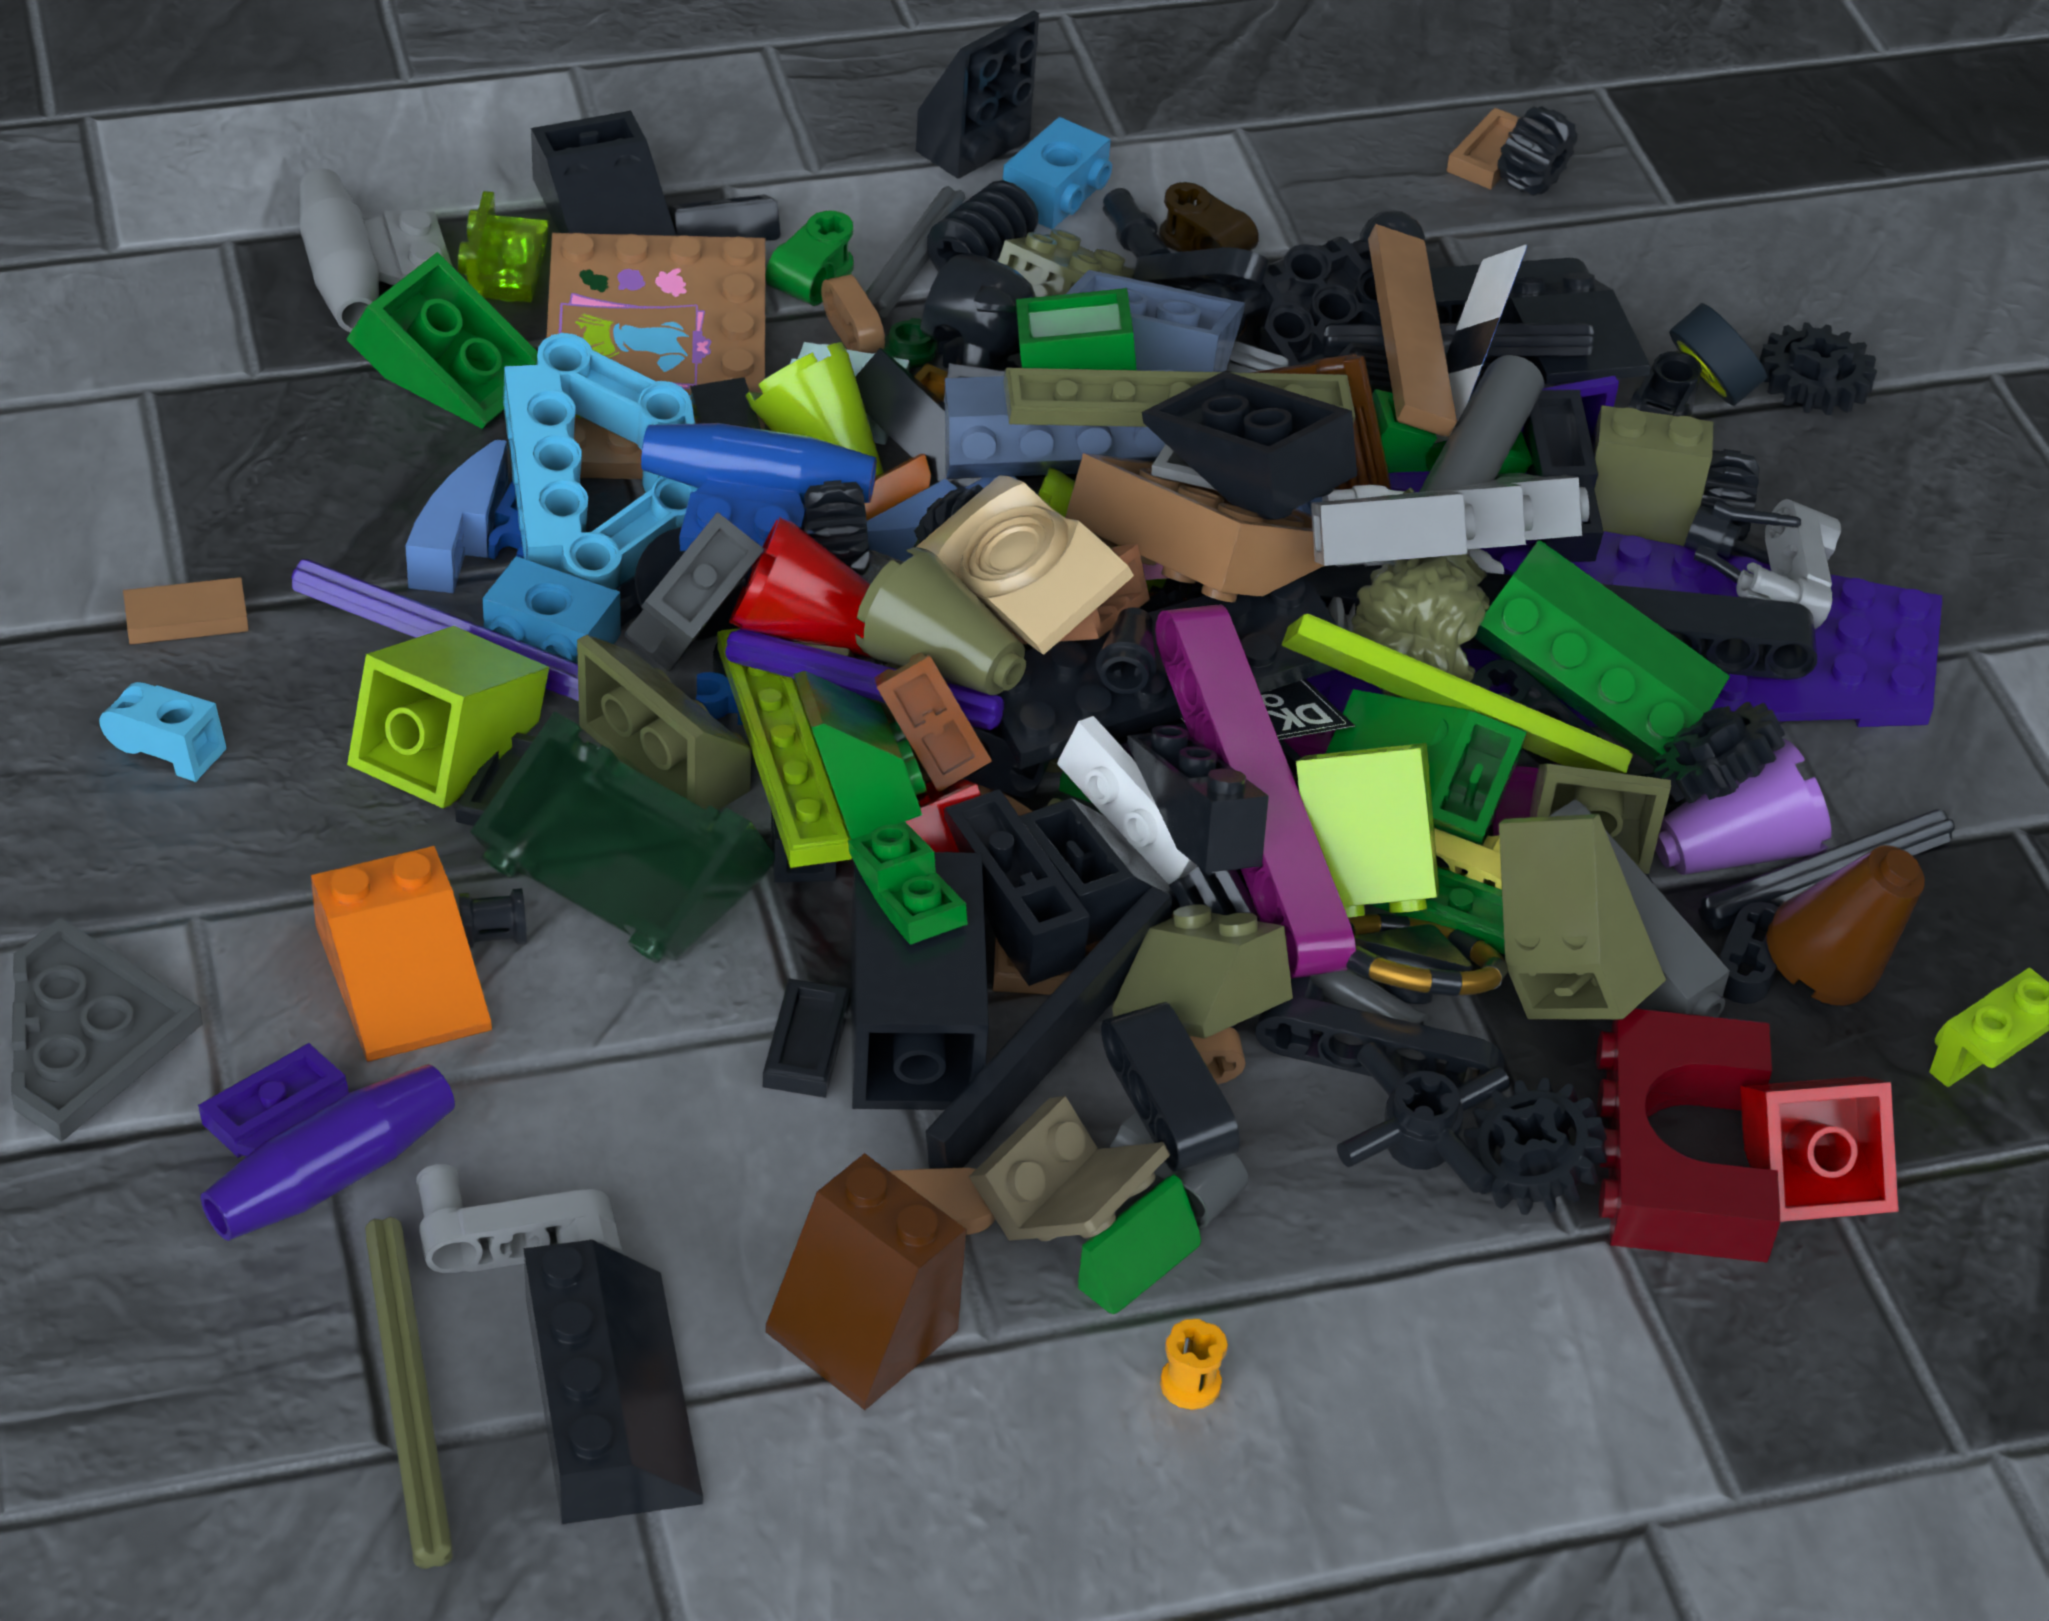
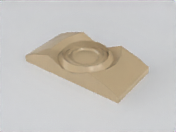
(1028, 561)

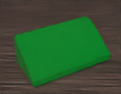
(1139, 1247)

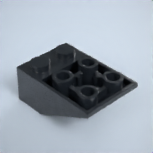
(981, 100)
(599, 177)

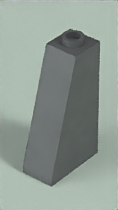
(1691, 968)

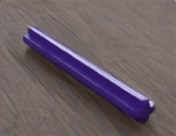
(853, 674)

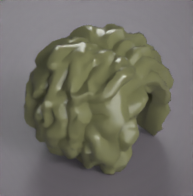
(1422, 612)

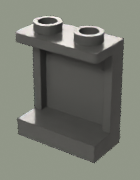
(693, 591)

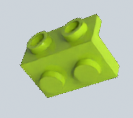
(1993, 1028)

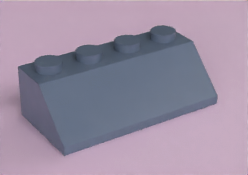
(986, 445)

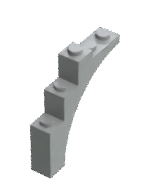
(1449, 519)

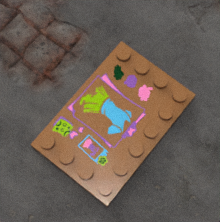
(663, 308)

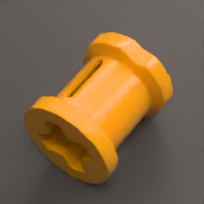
(1183, 1371)

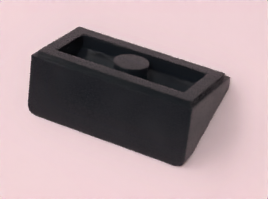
(729, 217)

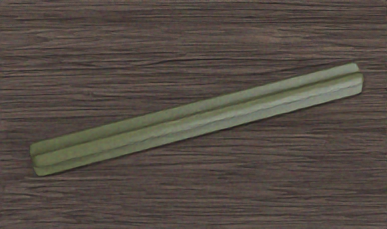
(408, 1394)

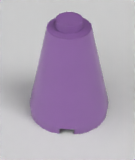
(1758, 823)

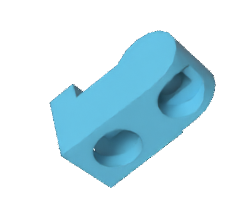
(167, 727)

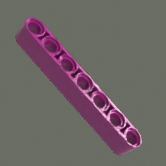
(1230, 718)

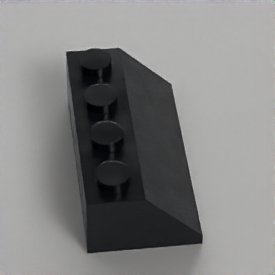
(608, 1383)

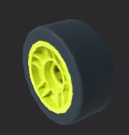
(1724, 356)

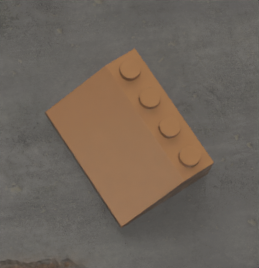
(1190, 529)

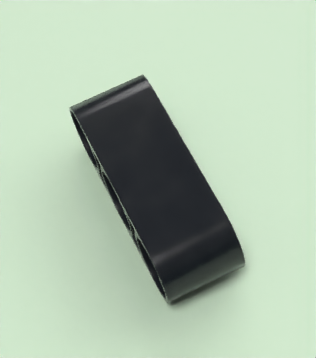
(1170, 1085)

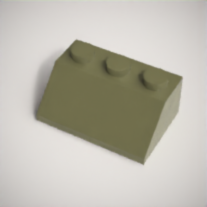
(658, 726)

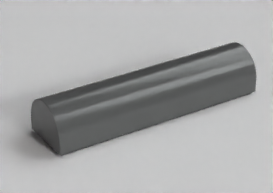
(1488, 425)

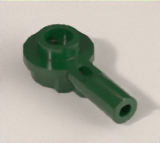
(909, 343)

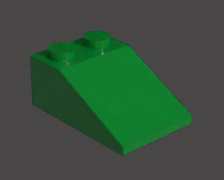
(442, 342)

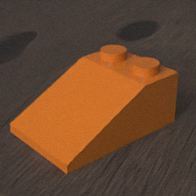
(399, 953)

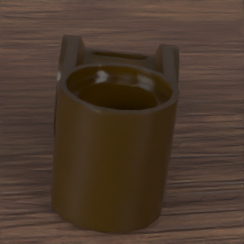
(1207, 224)

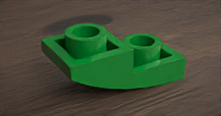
(905, 882)

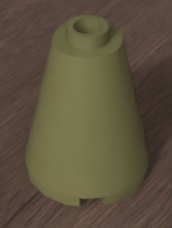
(933, 612)

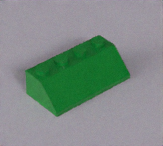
(1599, 653)

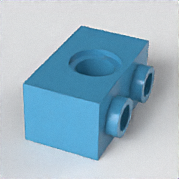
(1060, 169)
(550, 608)

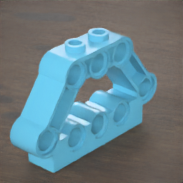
(547, 460)

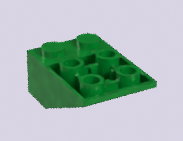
(1467, 754)

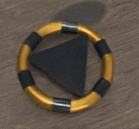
(1422, 958)

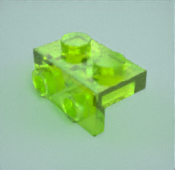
(502, 252)

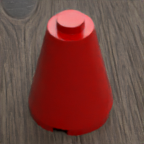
(801, 592)

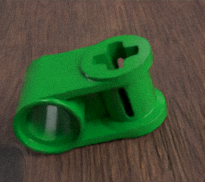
(811, 256)

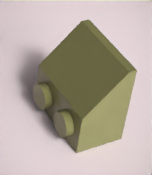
(1626, 803)
(1209, 969)

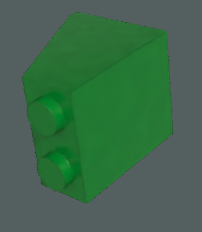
(1077, 331)

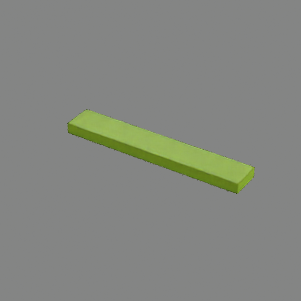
(1428, 684)
(788, 763)

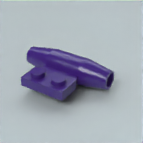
(310, 1135)

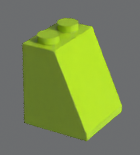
(441, 711)
(1374, 824)

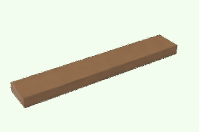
(1411, 331)

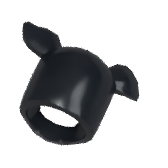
(976, 301)

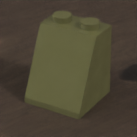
(1650, 472)

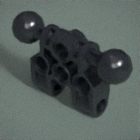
(1314, 290)

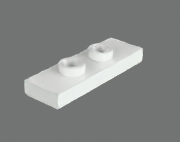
(1120, 793)

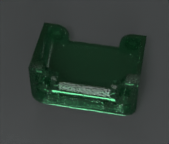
(619, 842)

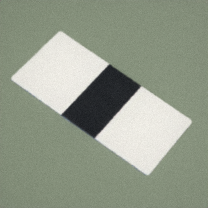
(1479, 324)

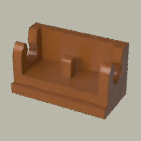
(932, 721)

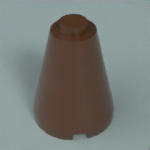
(1847, 925)

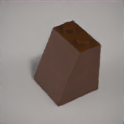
(870, 1282)

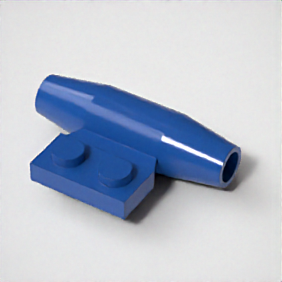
(748, 473)

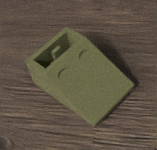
(1571, 921)

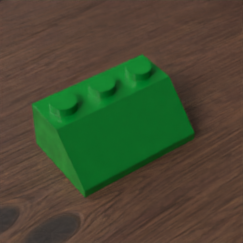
(863, 755)

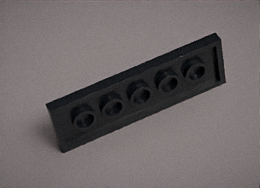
(1067, 687)

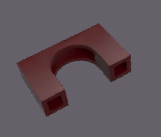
(1653, 1191)

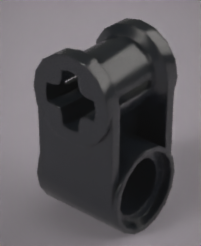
(1670, 386)

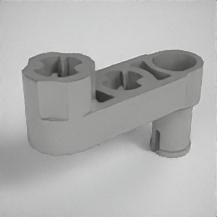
(1796, 562)
(498, 1232)

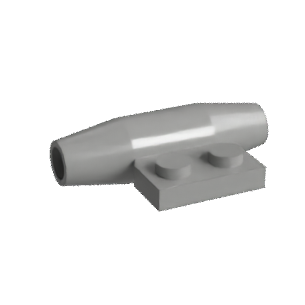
(354, 253)

